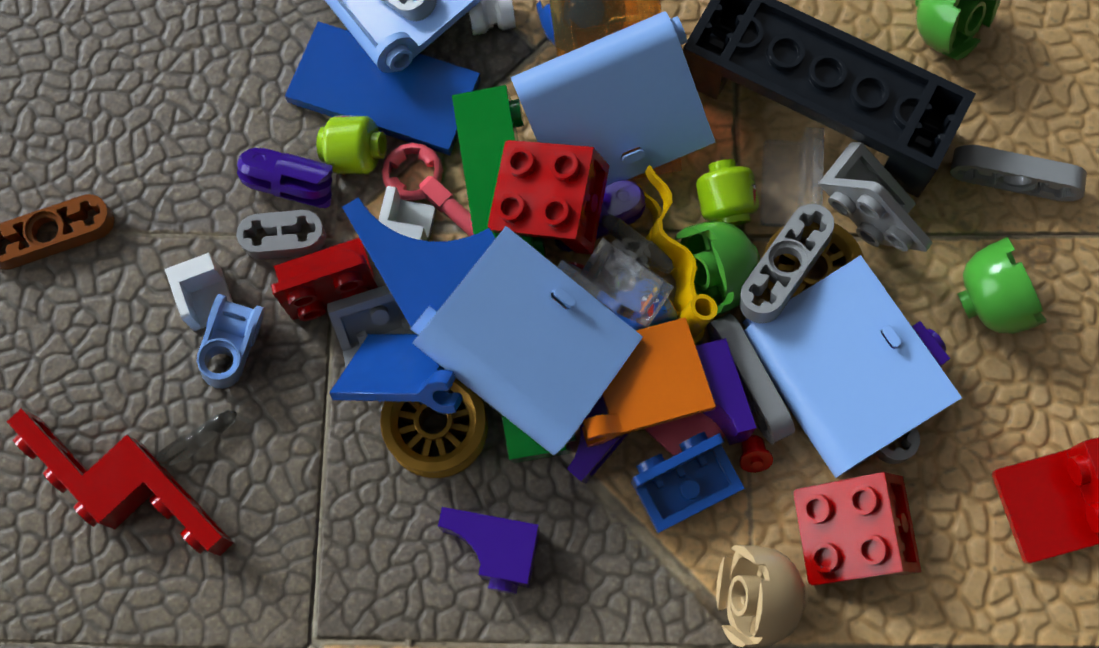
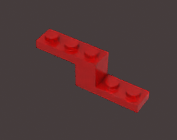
(117, 483)

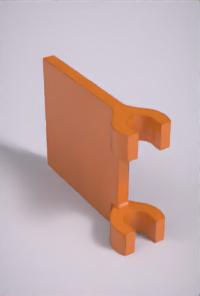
(654, 385)

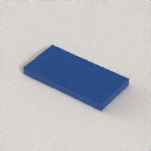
(406, 104)

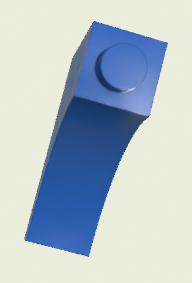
(415, 269)

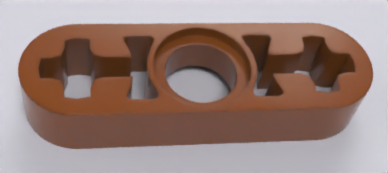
(76, 209)

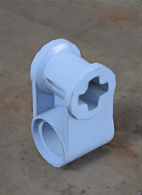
(231, 332)

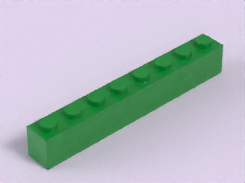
(484, 124)

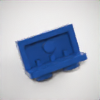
(686, 482)

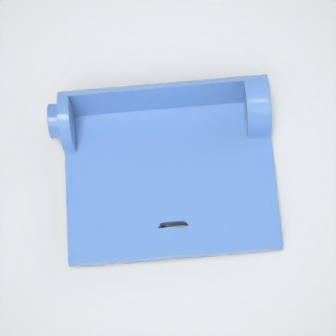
(389, 36)
(620, 97)
(524, 348)
(842, 373)

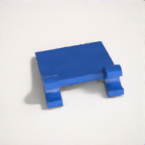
(396, 370)

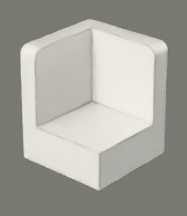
(405, 216)
(196, 287)

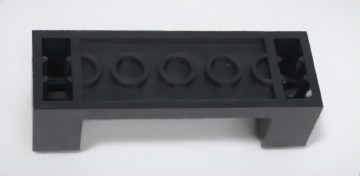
(831, 81)

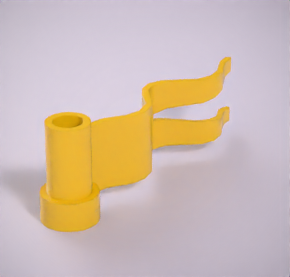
(696, 308)

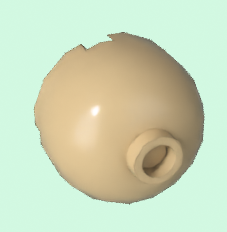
(761, 596)

